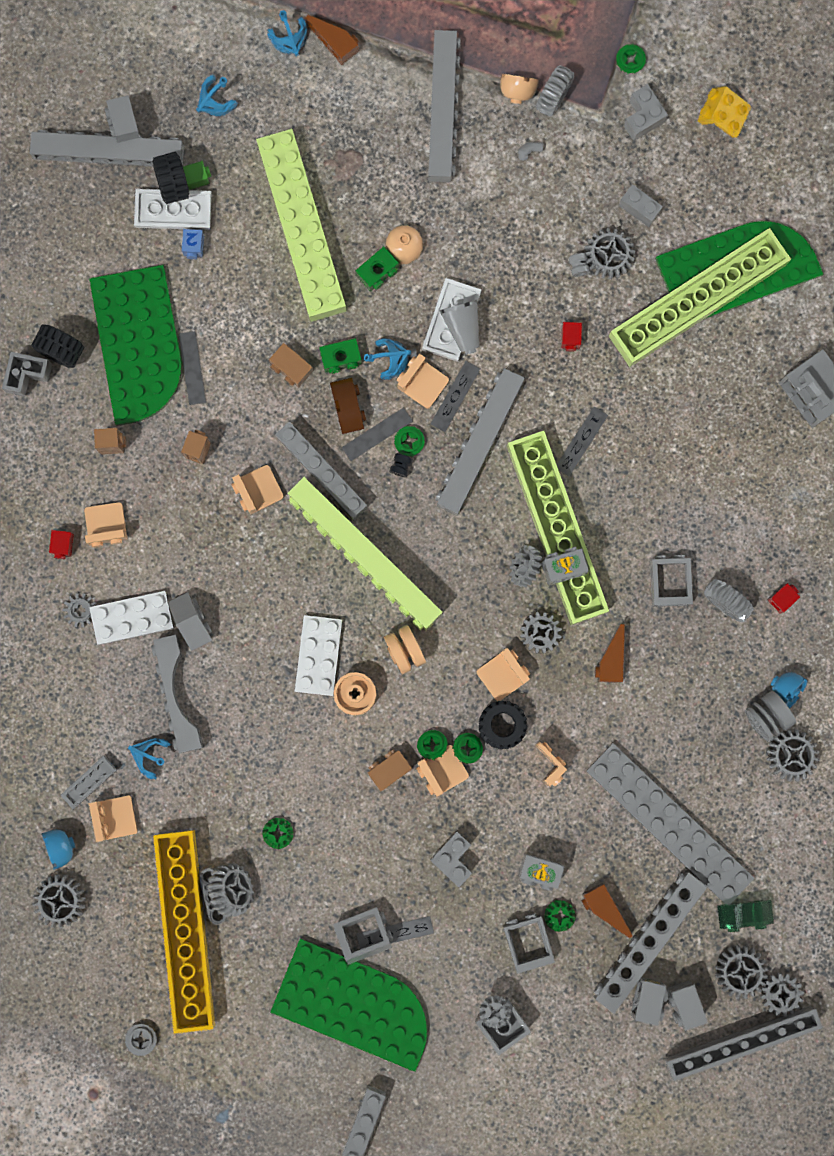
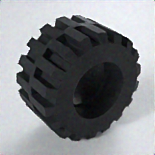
(171, 177)
(57, 346)
(518, 717)

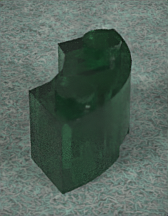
(745, 915)

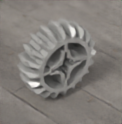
(555, 90)
(615, 256)
(728, 600)
(805, 743)
(230, 890)
(42, 897)
(749, 971)

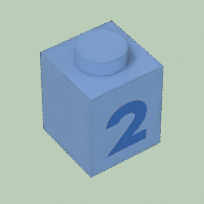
(192, 243)

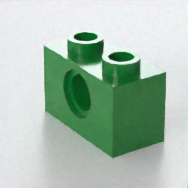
(380, 259)
(329, 354)

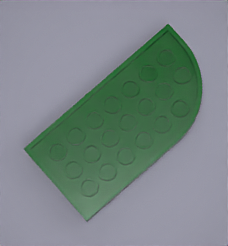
(688, 261)
(137, 341)
(353, 1005)

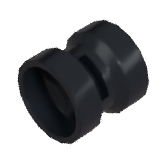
(401, 465)

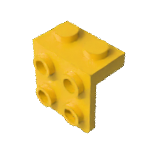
(725, 110)

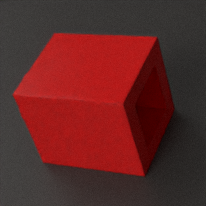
(571, 336)
(61, 544)
(784, 598)

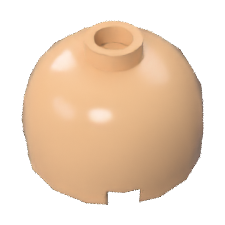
(518, 87)
(404, 244)

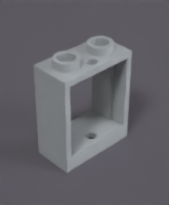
(670, 601)
(351, 957)
(534, 962)

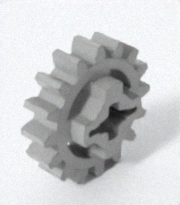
(525, 566)
(535, 625)
(773, 995)

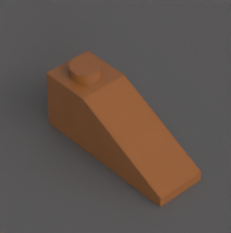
(337, 40)
(612, 662)
(603, 906)

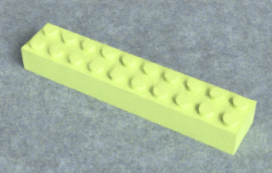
(301, 225)
(699, 297)
(556, 522)
(364, 554)

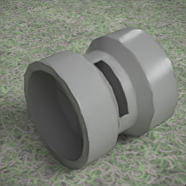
(579, 265)

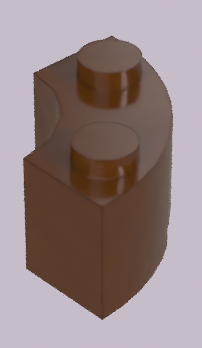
(347, 405)

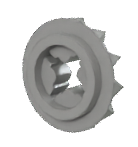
(496, 1002)
(134, 1046)

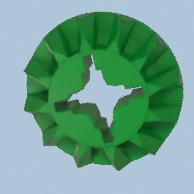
(630, 50)
(401, 437)
(425, 741)
(473, 743)
(284, 826)
(554, 908)

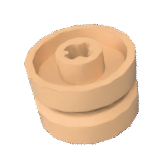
(405, 649)
(350, 683)

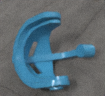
(290, 40)
(206, 101)
(394, 354)
(138, 752)

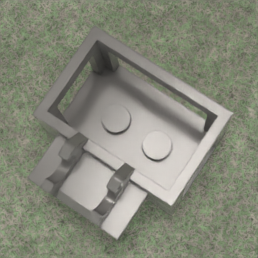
(815, 386)

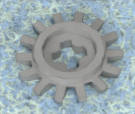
(74, 604)

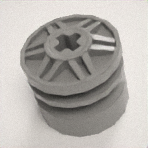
(767, 718)

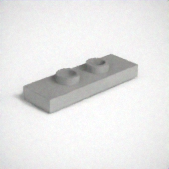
(88, 782)

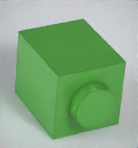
(197, 175)

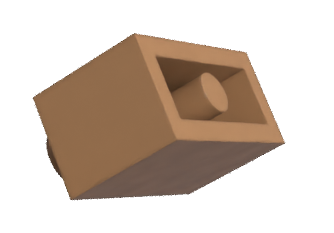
(290, 365)
(109, 441)
(196, 446)
(389, 770)

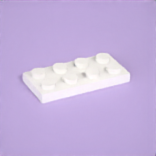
(183, 214)
(439, 338)
(131, 618)
(318, 655)

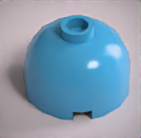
(788, 687)
(58, 847)

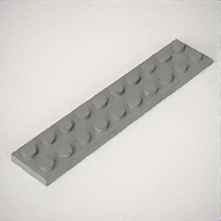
(670, 824)

